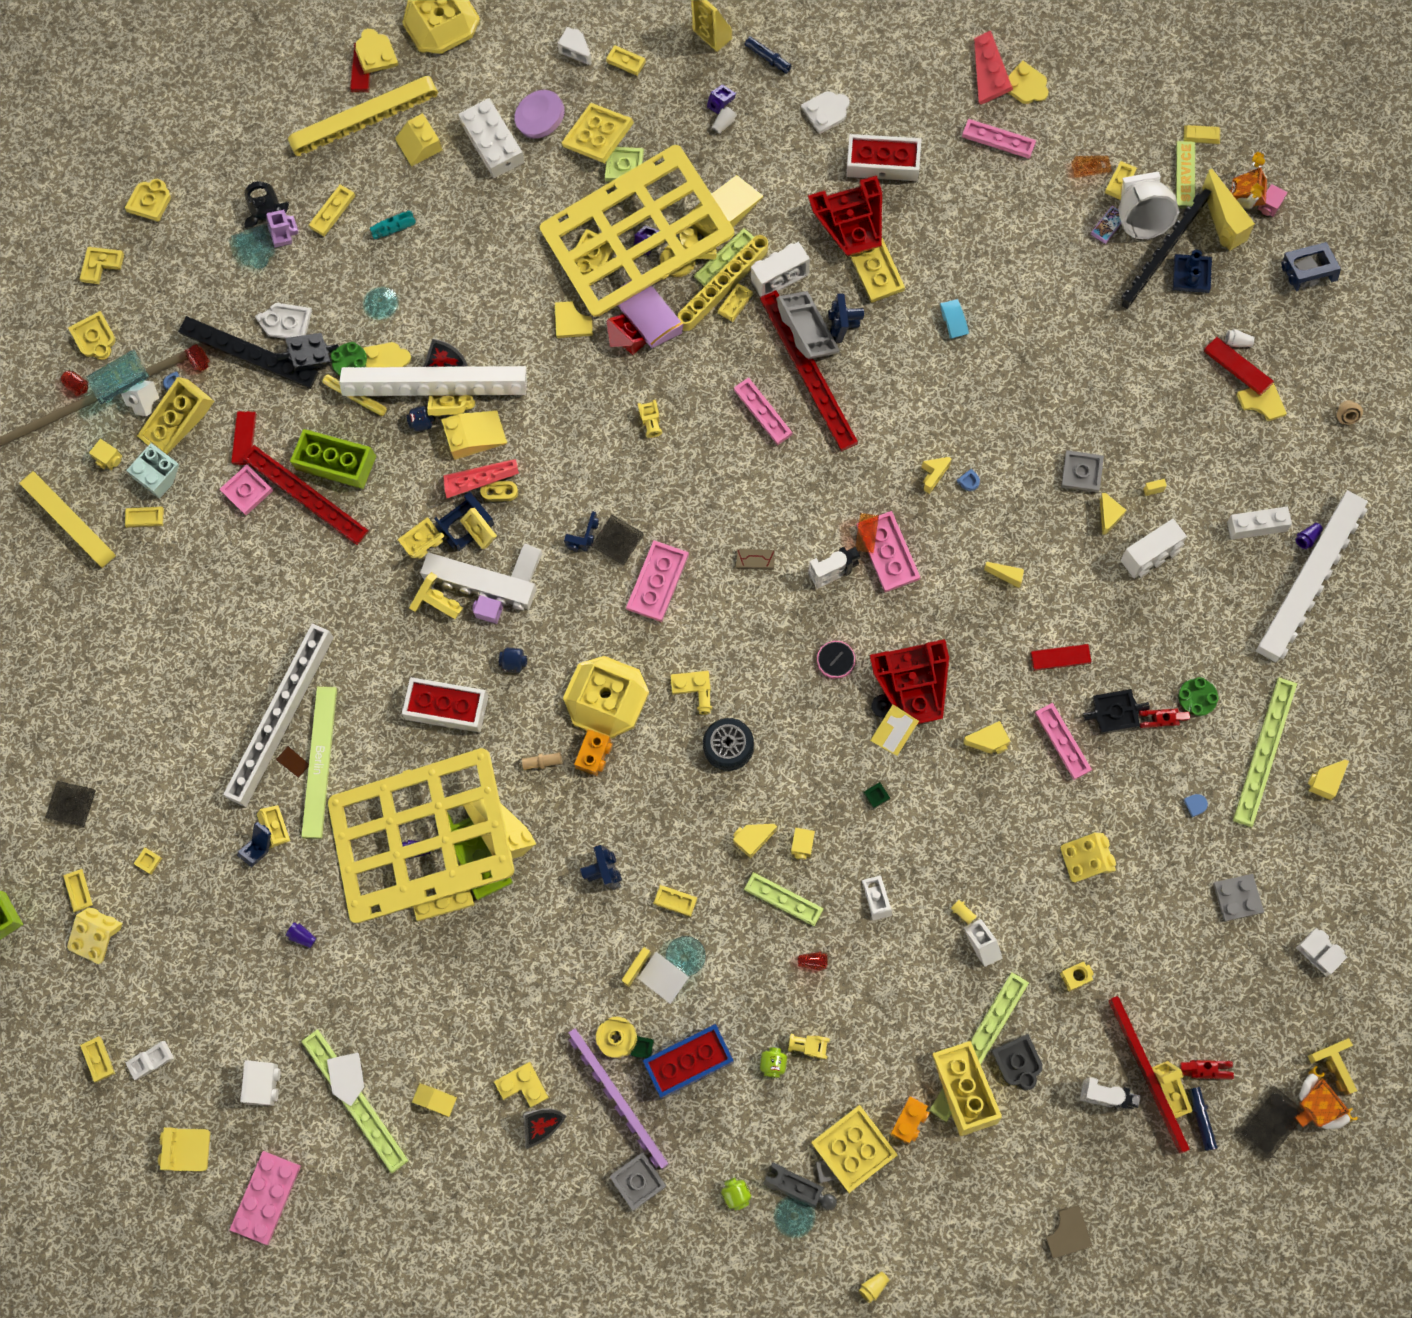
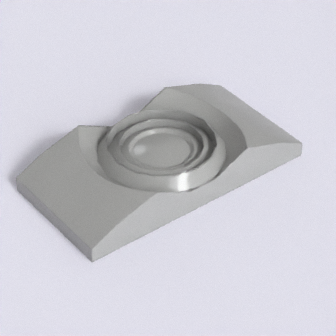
(806, 325)

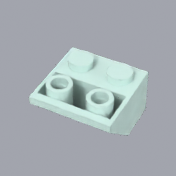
(154, 470)

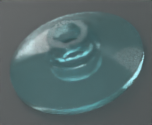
(382, 309)
(690, 946)
(790, 1227)

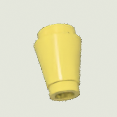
(873, 1287)

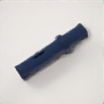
(773, 58)
(1202, 1118)

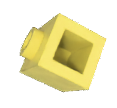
(105, 455)

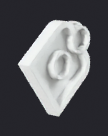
(826, 110)

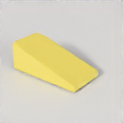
(1007, 573)

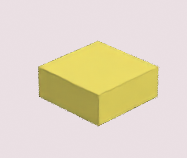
(1155, 487)
(147, 860)

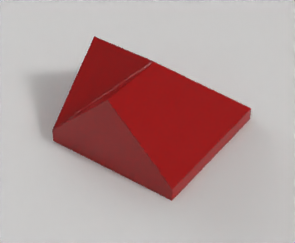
(623, 333)

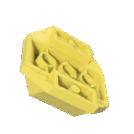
(436, 32)
(611, 714)

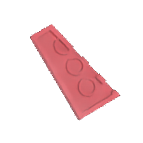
(991, 72)
(473, 478)

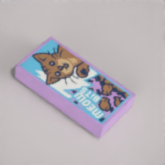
(1107, 225)

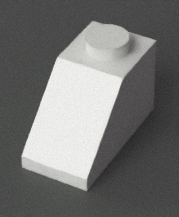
(574, 45)
(983, 942)

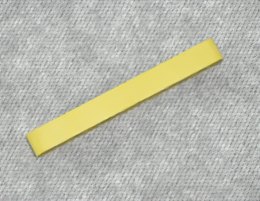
(362, 115)

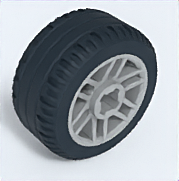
(741, 744)

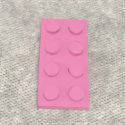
(891, 555)
(657, 581)
(265, 1198)

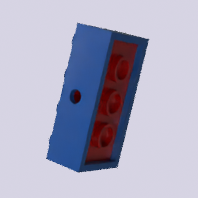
(688, 1061)

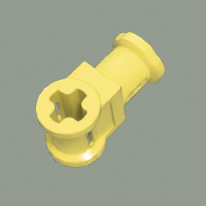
(650, 416)
(809, 1046)

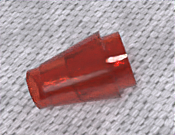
(813, 961)

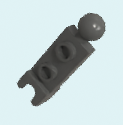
(798, 1188)

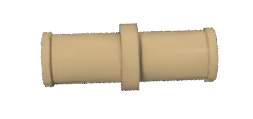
(542, 761)

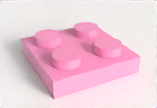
(246, 490)

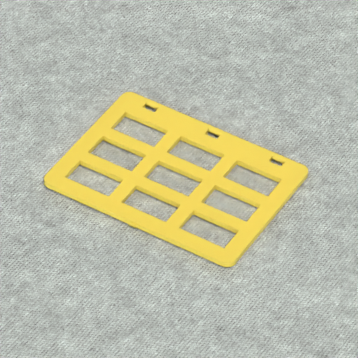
(626, 185)
(447, 882)

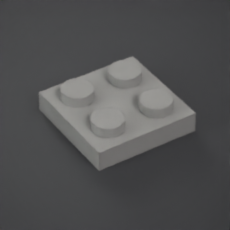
(1082, 471)
(1238, 897)
(638, 1181)

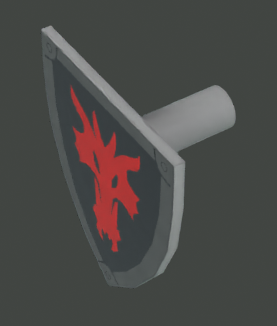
(443, 355)
(541, 1125)

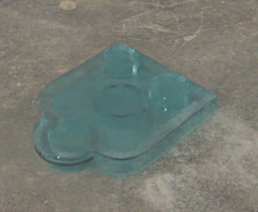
(254, 246)

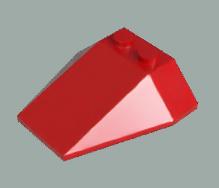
(852, 216)
(915, 678)

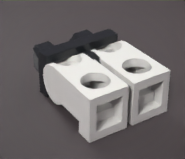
(833, 567)
(1108, 1097)

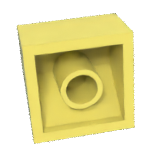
(418, 140)

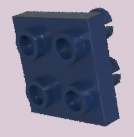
(1192, 272)
(843, 318)
(603, 868)

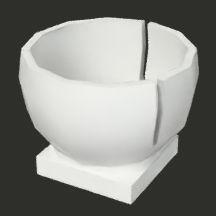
(1147, 206)

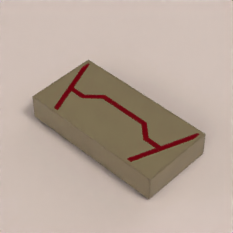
(755, 559)

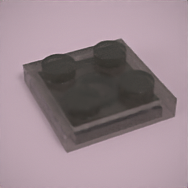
(617, 539)
(70, 803)

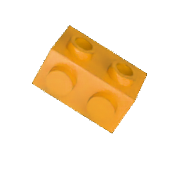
(592, 752)
(909, 1119)

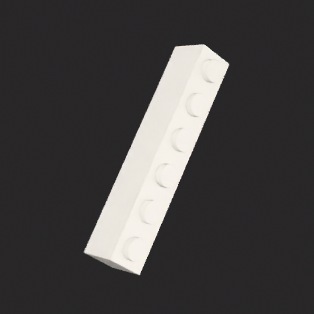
(479, 581)

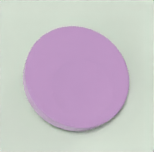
(539, 114)

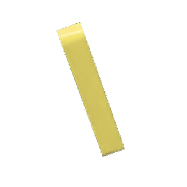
(725, 275)
(67, 519)

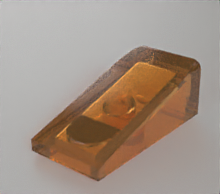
(1090, 165)
(866, 532)

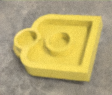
(375, 52)
(1028, 84)
(149, 200)
(595, 258)
(93, 336)
(387, 355)
(449, 404)

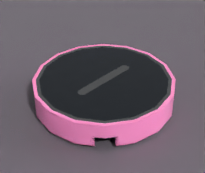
(836, 659)

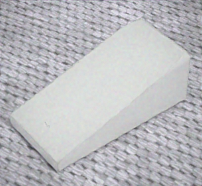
(527, 563)
(877, 898)

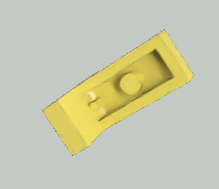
(435, 598)
(1335, 1065)
(1170, 1082)

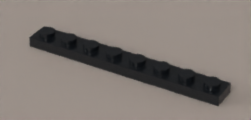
(1161, 253)
(245, 351)

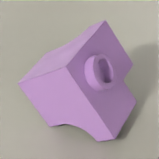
(281, 228)

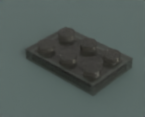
(1269, 1123)

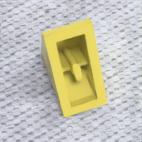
(1110, 512)
(434, 1099)

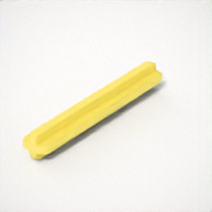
(362, 400)

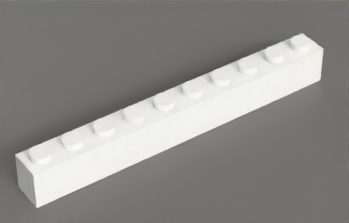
(433, 381)
(1311, 577)
(278, 715)

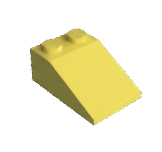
(473, 433)

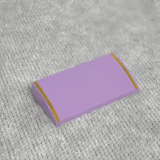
(651, 317)

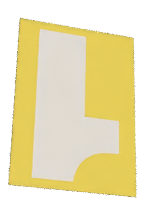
(894, 730)

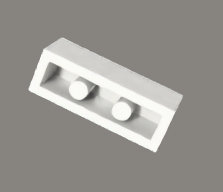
(1259, 523)

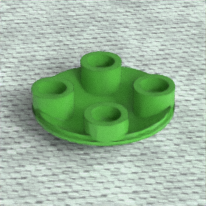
(348, 356)
(1198, 696)

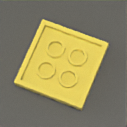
(597, 132)
(854, 1149)

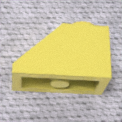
(989, 739)
(1328, 779)
(753, 837)

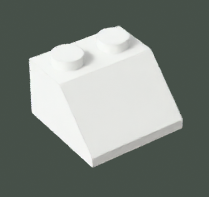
(260, 1083)

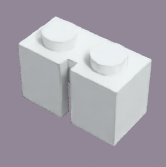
(1321, 952)

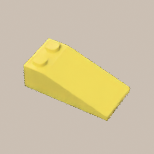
(710, 24)
(735, 200)
(1227, 214)
(175, 415)
(518, 836)
(966, 1089)

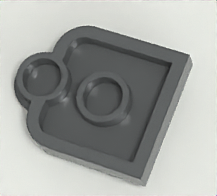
(1018, 1062)

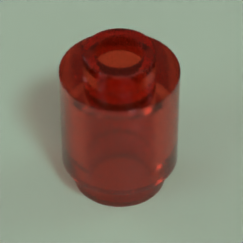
(197, 357)
(74, 382)

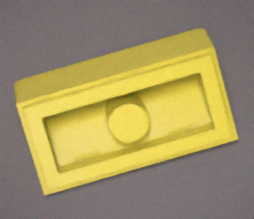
(273, 820)

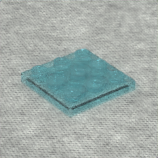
(117, 377)

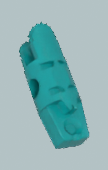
(393, 224)

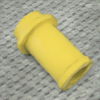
(704, 702)
(963, 912)

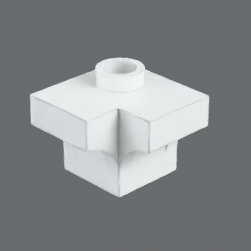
(141, 397)

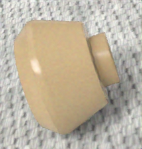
(1349, 412)

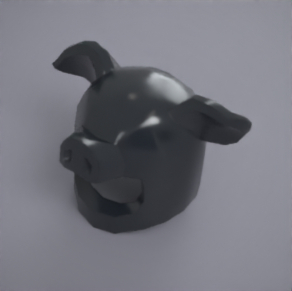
(261, 205)

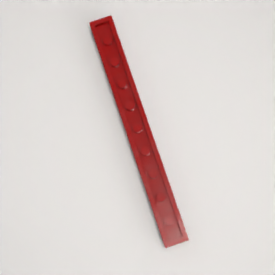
(812, 378)

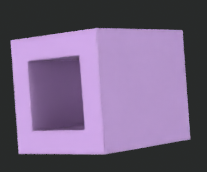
(487, 609)

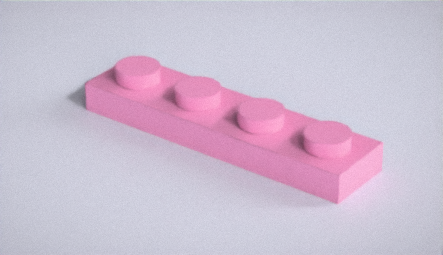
(999, 138)
(763, 411)
(1063, 741)

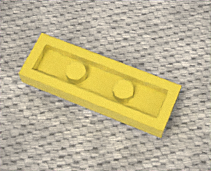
(332, 210)
(444, 905)

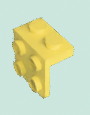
(420, 538)
(1088, 857)
(92, 934)
(184, 1149)

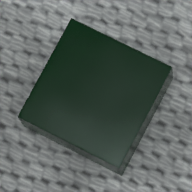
(876, 795)
(643, 1047)

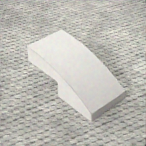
(150, 1060)

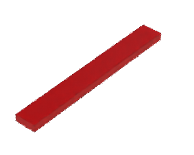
(305, 495)
(1149, 1075)

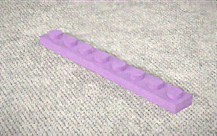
(622, 1106)

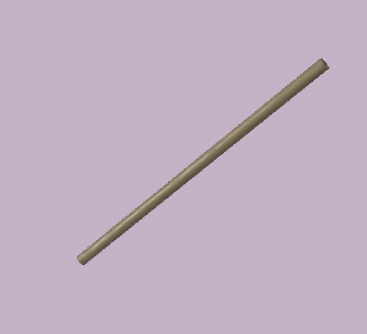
(86, 401)

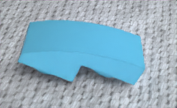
(954, 318)

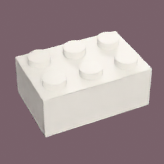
(780, 269)
(1154, 549)

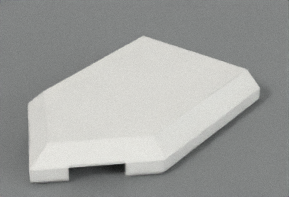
(285, 320)

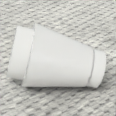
(724, 119)
(1238, 339)

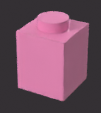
(1274, 199)

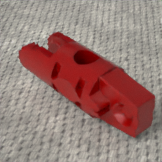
(1172, 715)
(1207, 1069)

